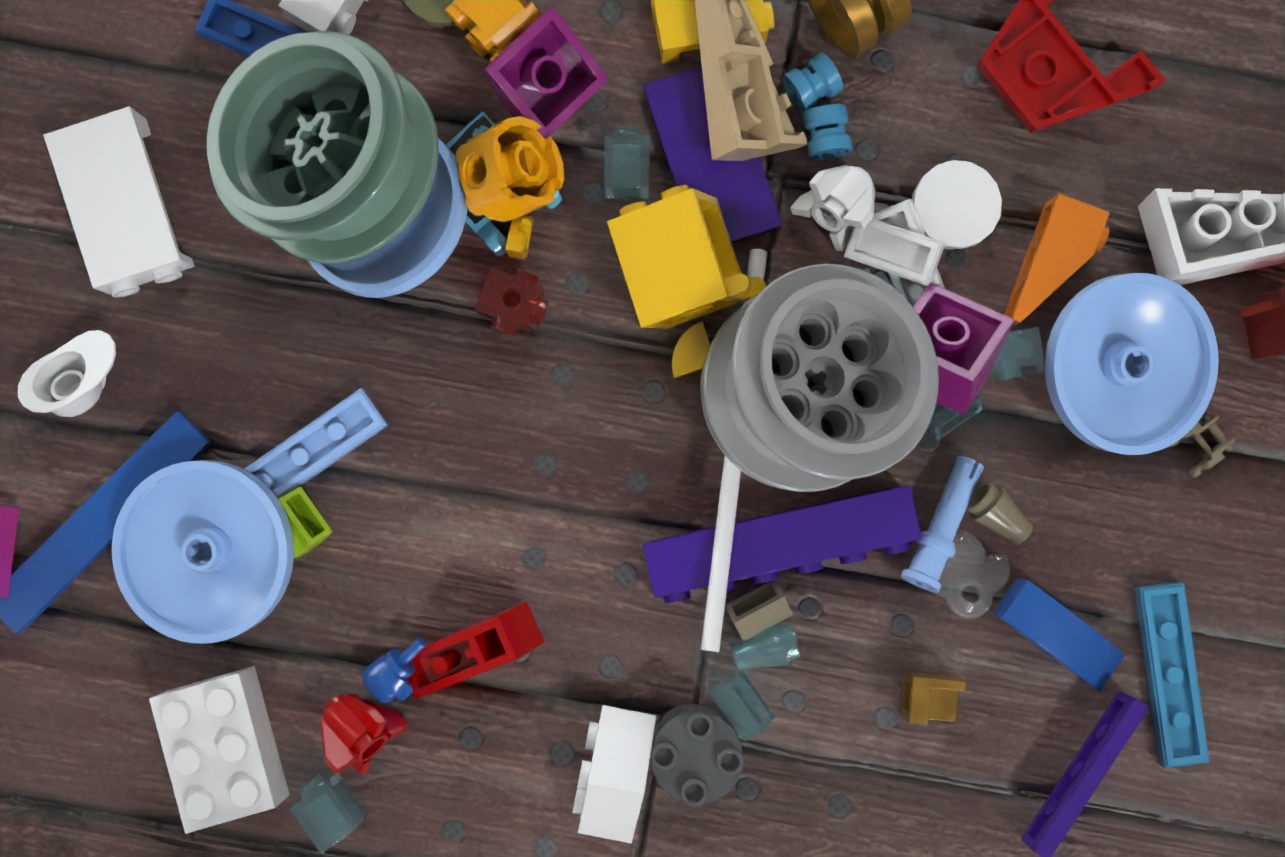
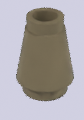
(998, 512)

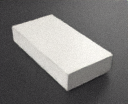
(895, 251)

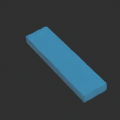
(1171, 675)

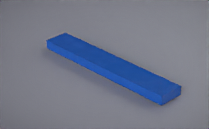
(91, 527)

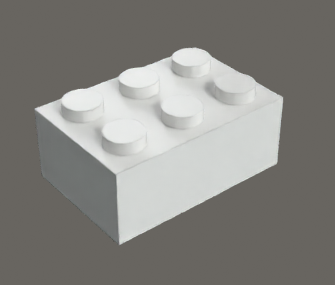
(219, 749)

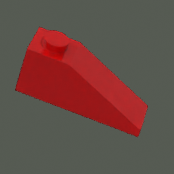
(475, 650)

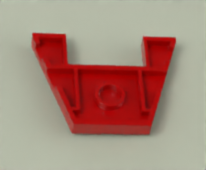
(1049, 76)

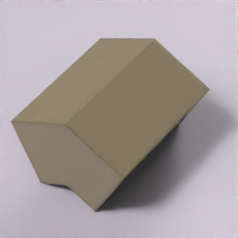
(758, 610)

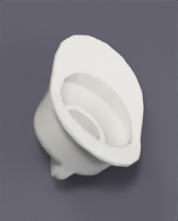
(70, 377)

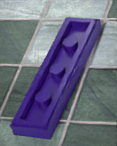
(1084, 774)

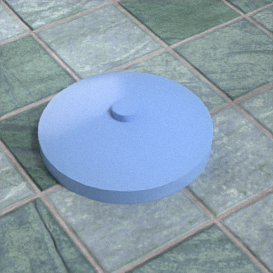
(415, 252)
(1131, 363)
(202, 551)

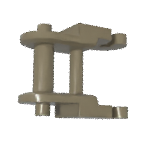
(1212, 455)

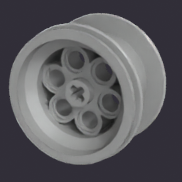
(890, 367)

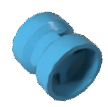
(812, 83)
(827, 132)

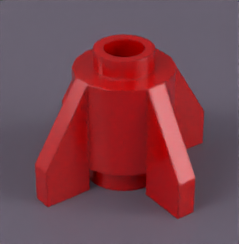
(356, 731)

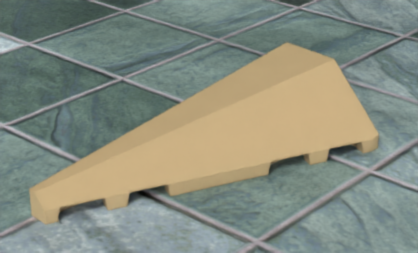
(741, 99)

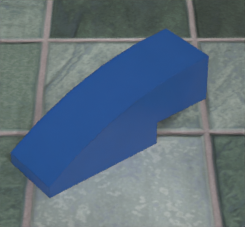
(1058, 633)

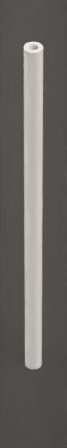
(725, 519)

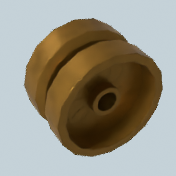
(856, 23)

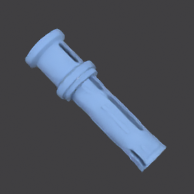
(937, 541)

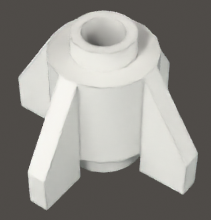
(838, 202)

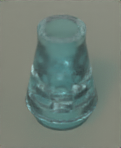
(769, 648)

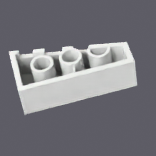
(1213, 233)

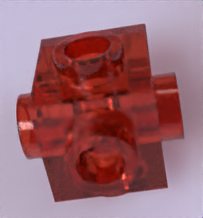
(498, 293)

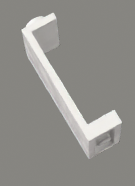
(115, 202)

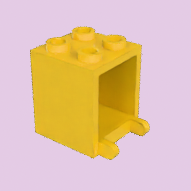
(679, 258)

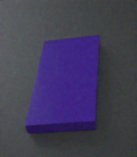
(683, 131)

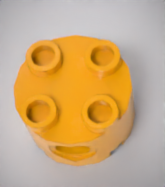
(492, 22)
(509, 170)

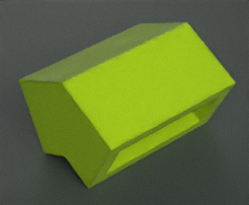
(305, 521)

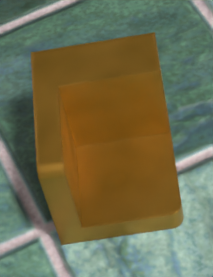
(930, 697)

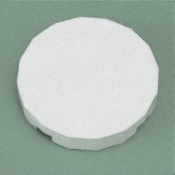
(957, 204)

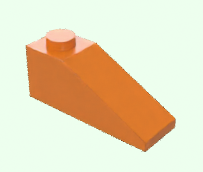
(1062, 242)

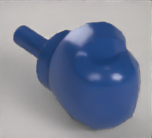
(389, 674)

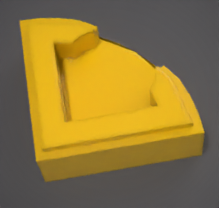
(519, 237)
(690, 351)

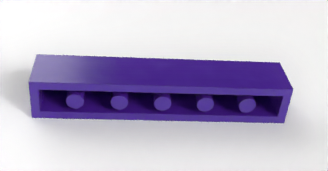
(786, 541)

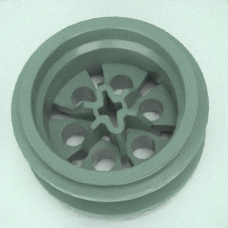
(306, 106)

